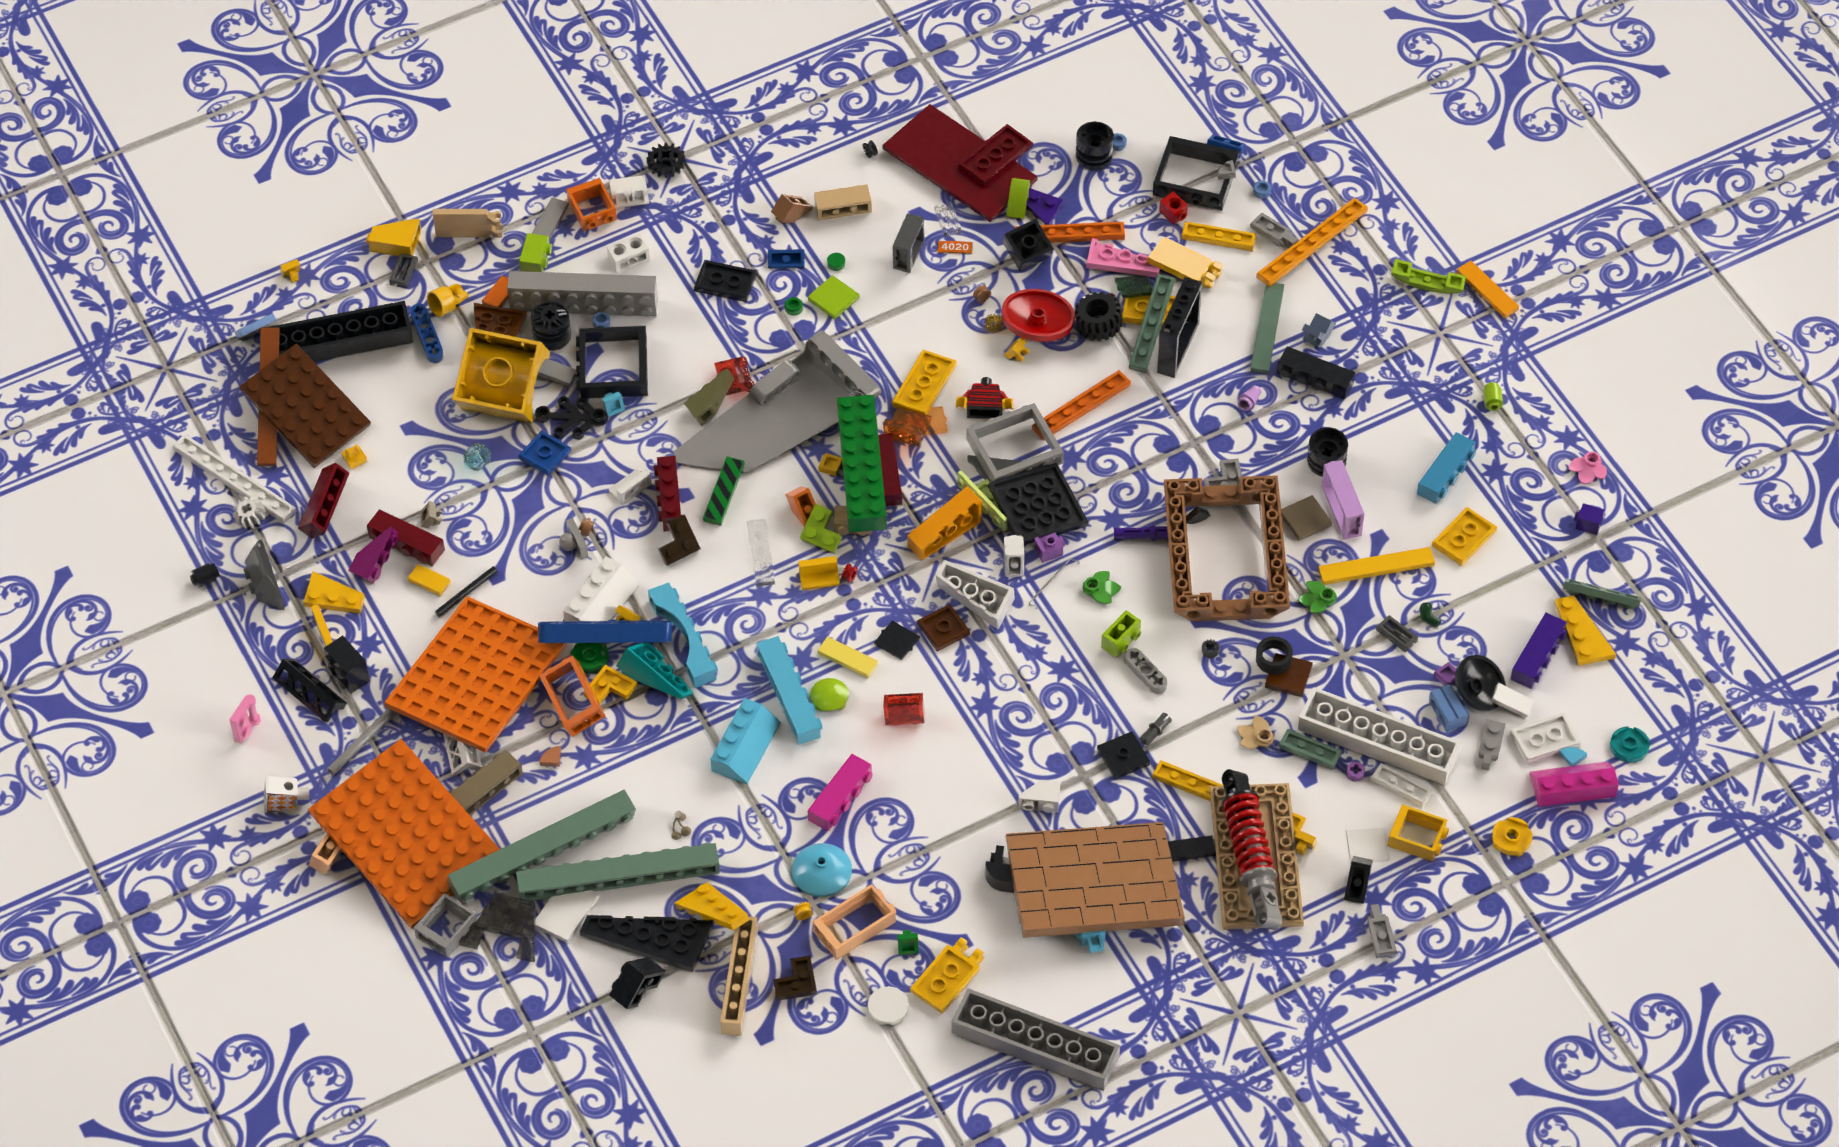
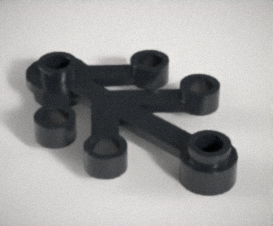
(574, 417)

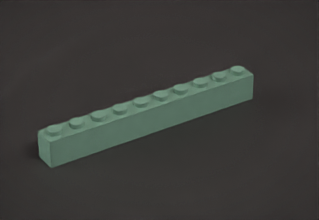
(541, 845)
(618, 872)

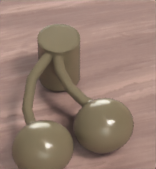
(685, 831)

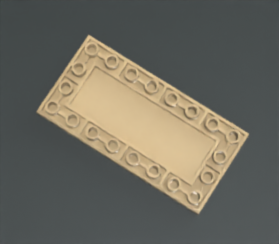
(1279, 828)

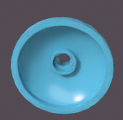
(825, 878)

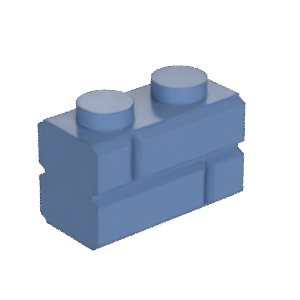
(1449, 708)

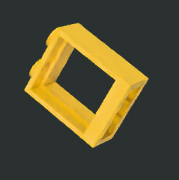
(1422, 819)

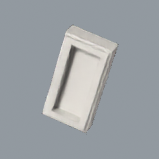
(1512, 700)

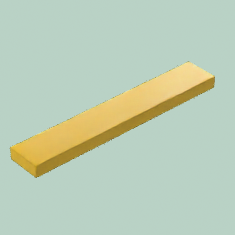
(1376, 565)

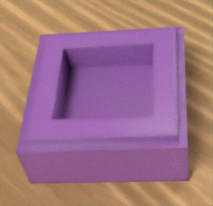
(1446, 674)

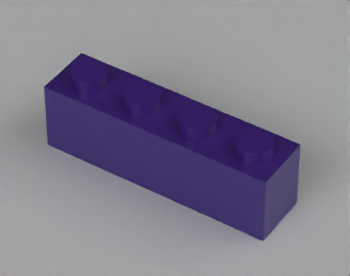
(1538, 650)

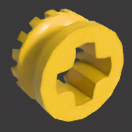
(803, 911)

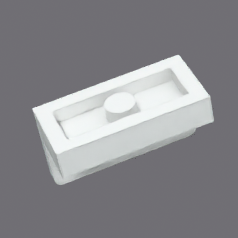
(630, 486)

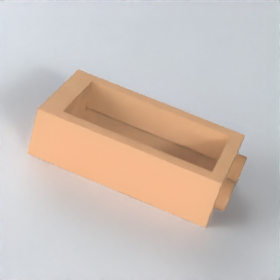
(838, 949)

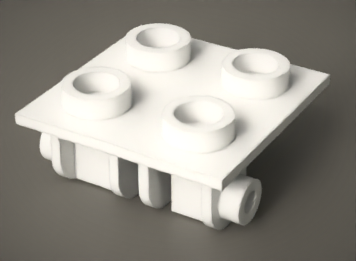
(629, 191)

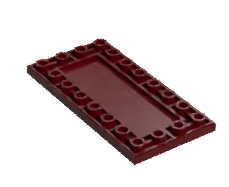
(934, 147)

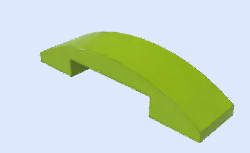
(1427, 280)

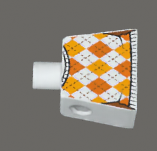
(282, 794)

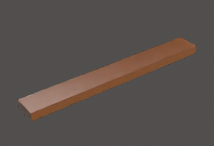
(266, 431)

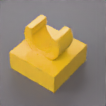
(290, 269)
(1016, 349)
(354, 456)
(626, 614)
(1304, 840)

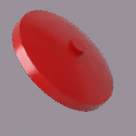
(1038, 315)

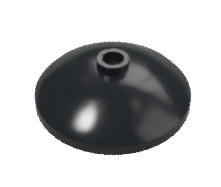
(1476, 681)

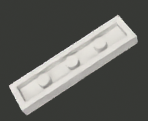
(469, 756)

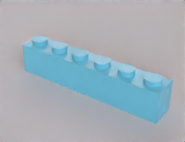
(789, 690)

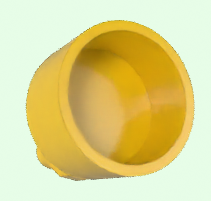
(444, 299)

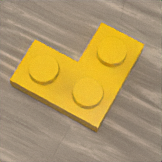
(609, 681)

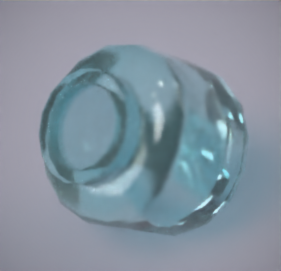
(477, 457)

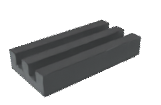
(400, 281)
(1394, 635)

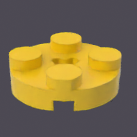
(1512, 846)

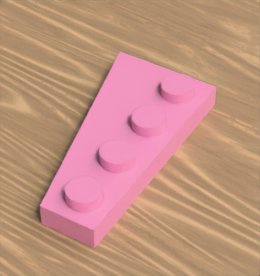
(1116, 260)

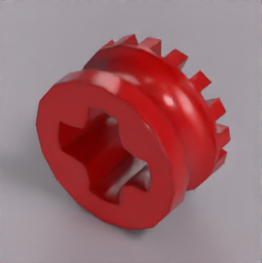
(849, 573)

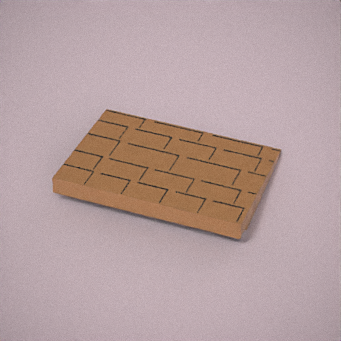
(1094, 879)

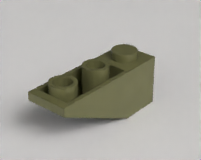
(709, 399)

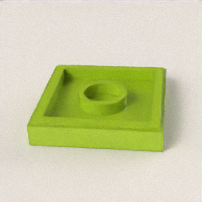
(833, 297)

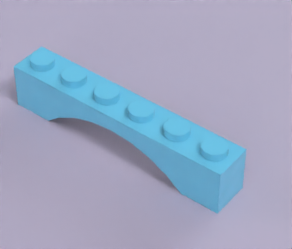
(666, 605)

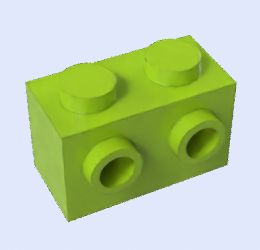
(535, 253)
(1121, 634)

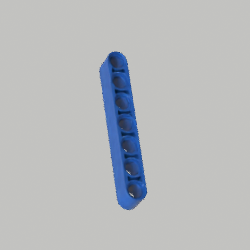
(604, 631)

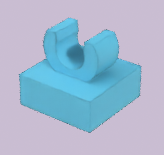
(613, 403)

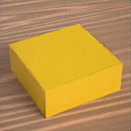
(830, 464)

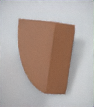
(551, 757)

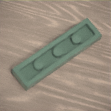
(1610, 596)

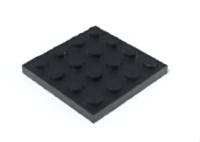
(1038, 503)

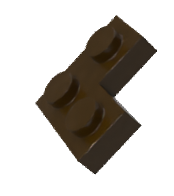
(683, 543)
(798, 985)

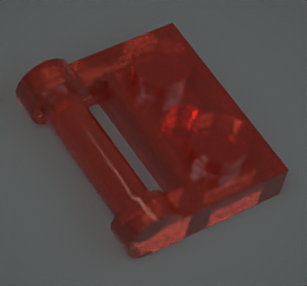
(736, 386)

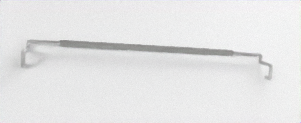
(1049, 581)

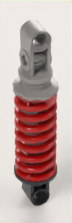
(1251, 848)

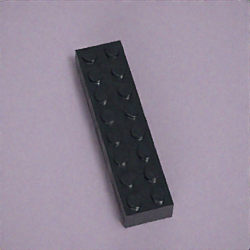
(348, 332)

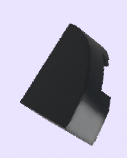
(1197, 515)

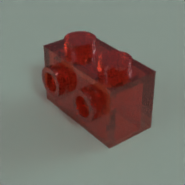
(904, 709)

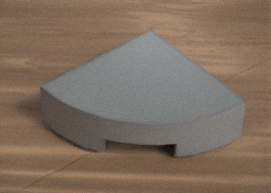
(1227, 171)

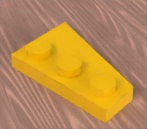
(332, 595)

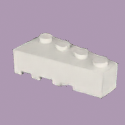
(978, 593)

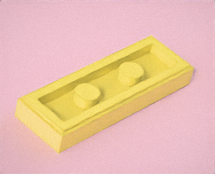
(847, 657)

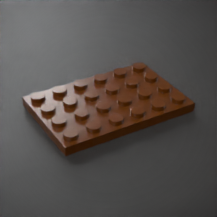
(305, 405)

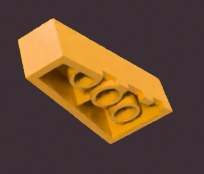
(946, 524)

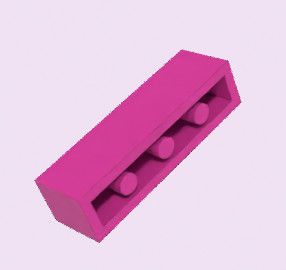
(840, 792)

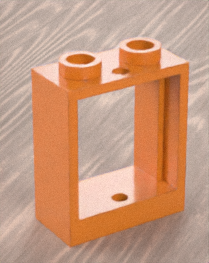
(593, 189)

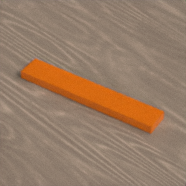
(1084, 232)
(1084, 402)

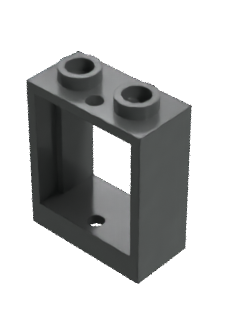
(908, 243)

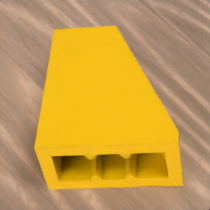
(395, 237)

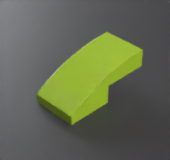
(1018, 198)

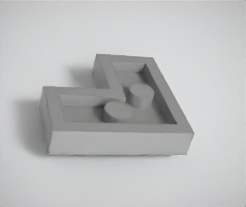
(1230, 474)

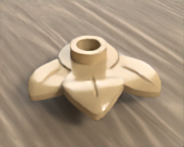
(1253, 733)

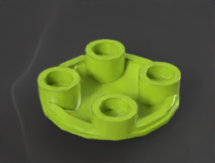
(829, 695)

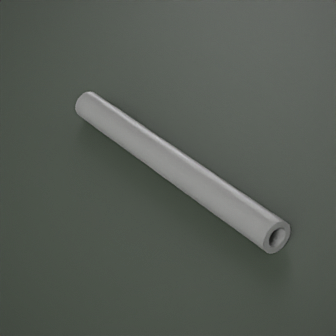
(360, 741)

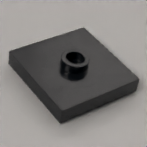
(1123, 755)

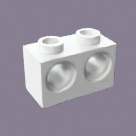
(628, 253)

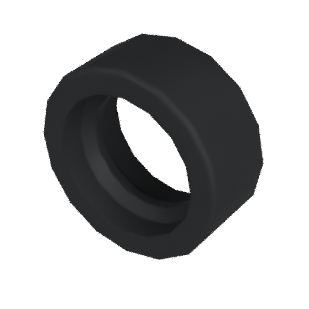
(1275, 643)

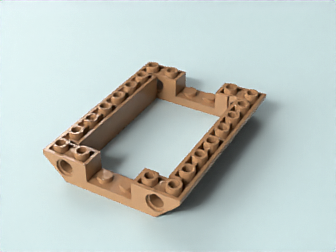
(1251, 490)

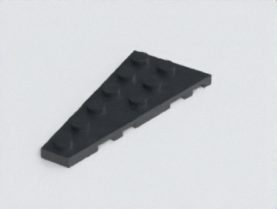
(659, 938)

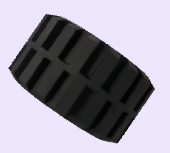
(1096, 305)

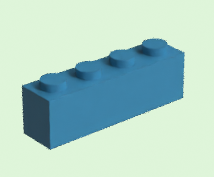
(1446, 467)

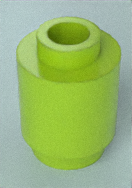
(1492, 396)

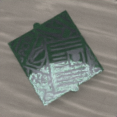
(1133, 286)

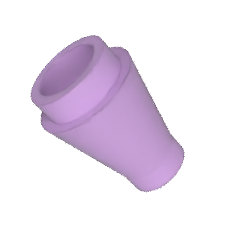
(1249, 398)

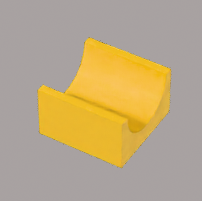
(499, 375)

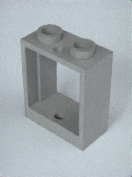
(434, 940)

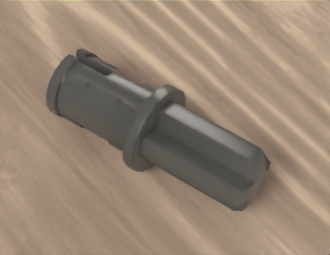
(1155, 729)

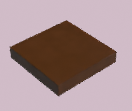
(943, 627)
(1293, 680)

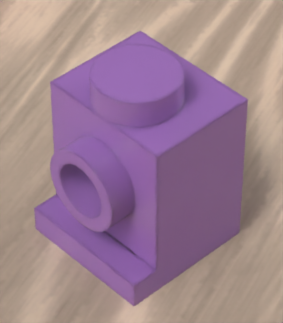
(1049, 547)

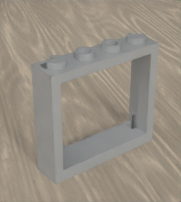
(1009, 419)

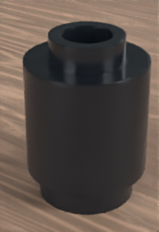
(204, 575)

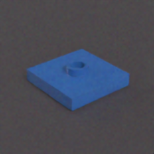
(544, 453)

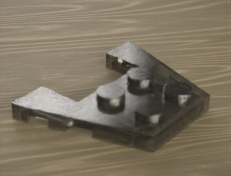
(506, 917)

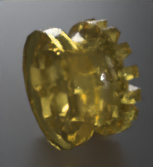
(990, 319)

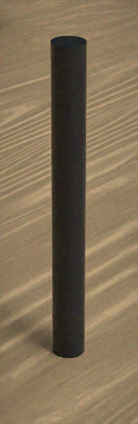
(466, 591)

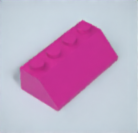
(1574, 783)

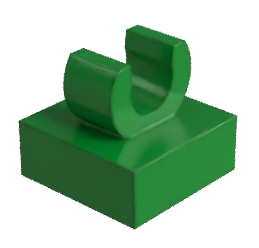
(907, 943)

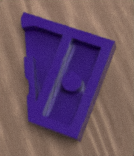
(1043, 206)

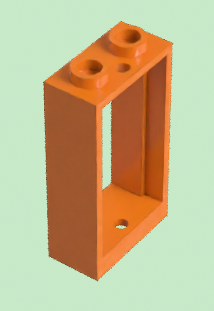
(586, 717)

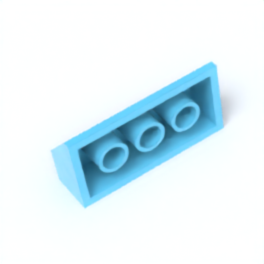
(744, 741)

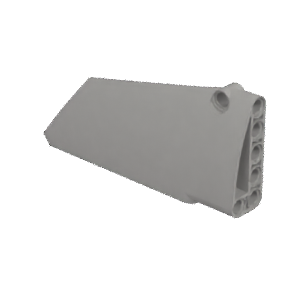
(781, 409)

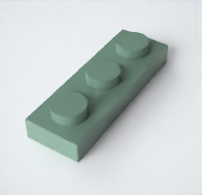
(1310, 749)

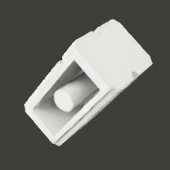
(1013, 556)

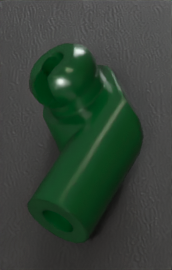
(1427, 616)

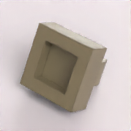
(429, 515)

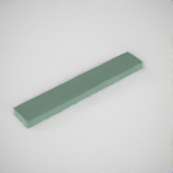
(1152, 323)
(1267, 328)

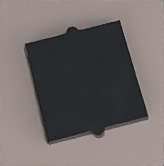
(897, 640)

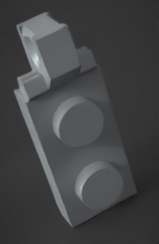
(1273, 230)
(1491, 742)
(1381, 933)

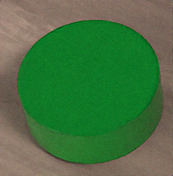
(836, 261)
(793, 306)

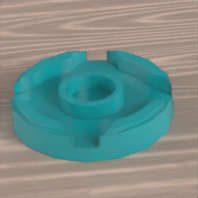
(1629, 744)

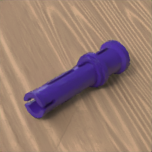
(1153, 533)

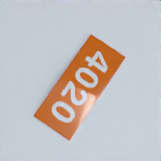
(955, 246)

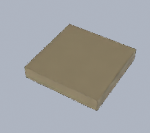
(1306, 517)

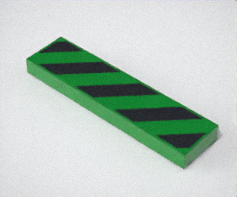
(723, 490)

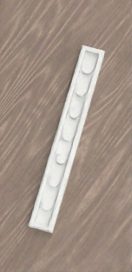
(233, 478)

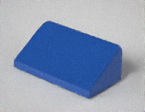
(1227, 143)
(786, 258)

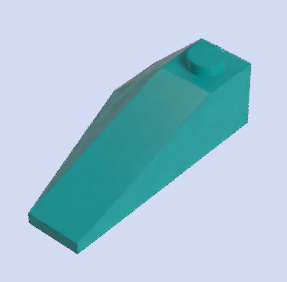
(647, 666)

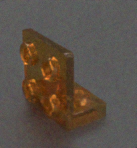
(907, 426)

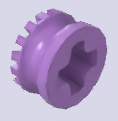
(1355, 777)

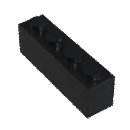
(1316, 372)

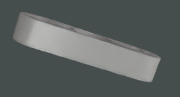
(1144, 662)

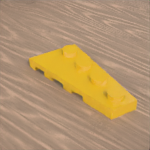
(1583, 635)
(713, 906)

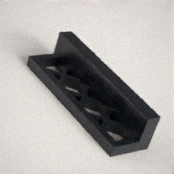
(310, 682)

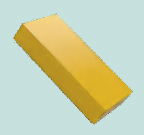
(429, 580)

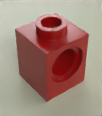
(1173, 208)

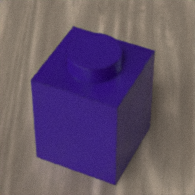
(1589, 518)

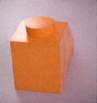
(801, 503)

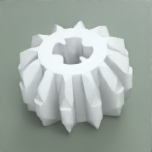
(249, 512)

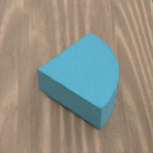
(1572, 755)

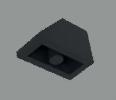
(1358, 879)

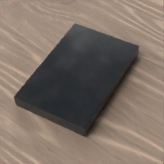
(725, 281)

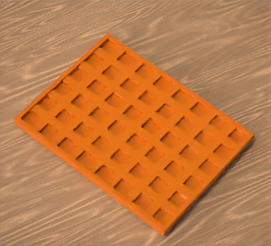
(474, 674)
(402, 830)

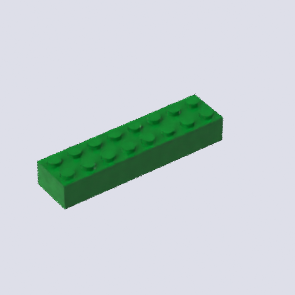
(861, 463)

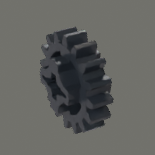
(666, 160)

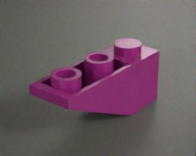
(371, 558)

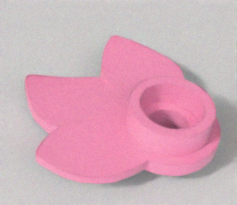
(1588, 470)

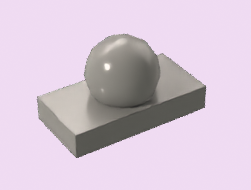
(573, 539)

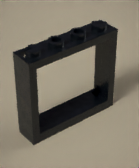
(1201, 152)
(607, 334)
(1175, 343)

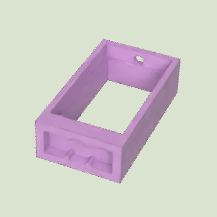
(1342, 499)

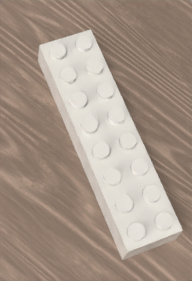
(1379, 736)

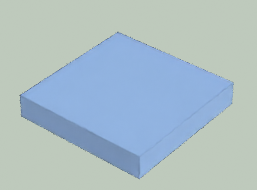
(255, 325)

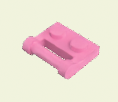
(240, 721)

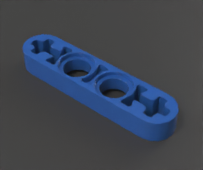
(425, 333)

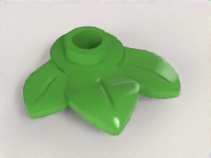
(1103, 587)
(1316, 597)

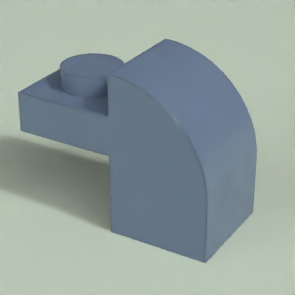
(1318, 330)

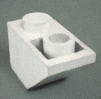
(1041, 796)

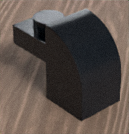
(999, 874)

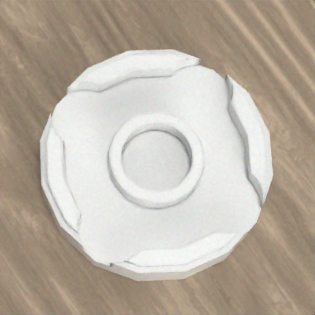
(888, 1005)

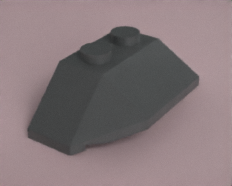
(262, 577)

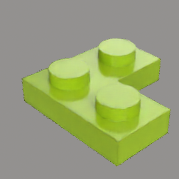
(816, 532)

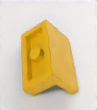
(819, 573)

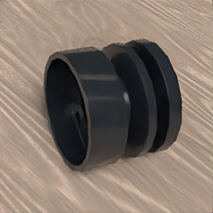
(1094, 145)
(551, 325)
(1326, 446)

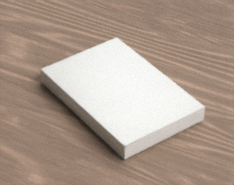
(1544, 738)
(565, 914)

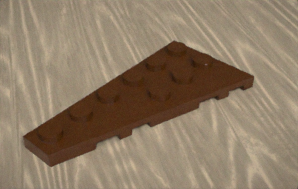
(499, 319)

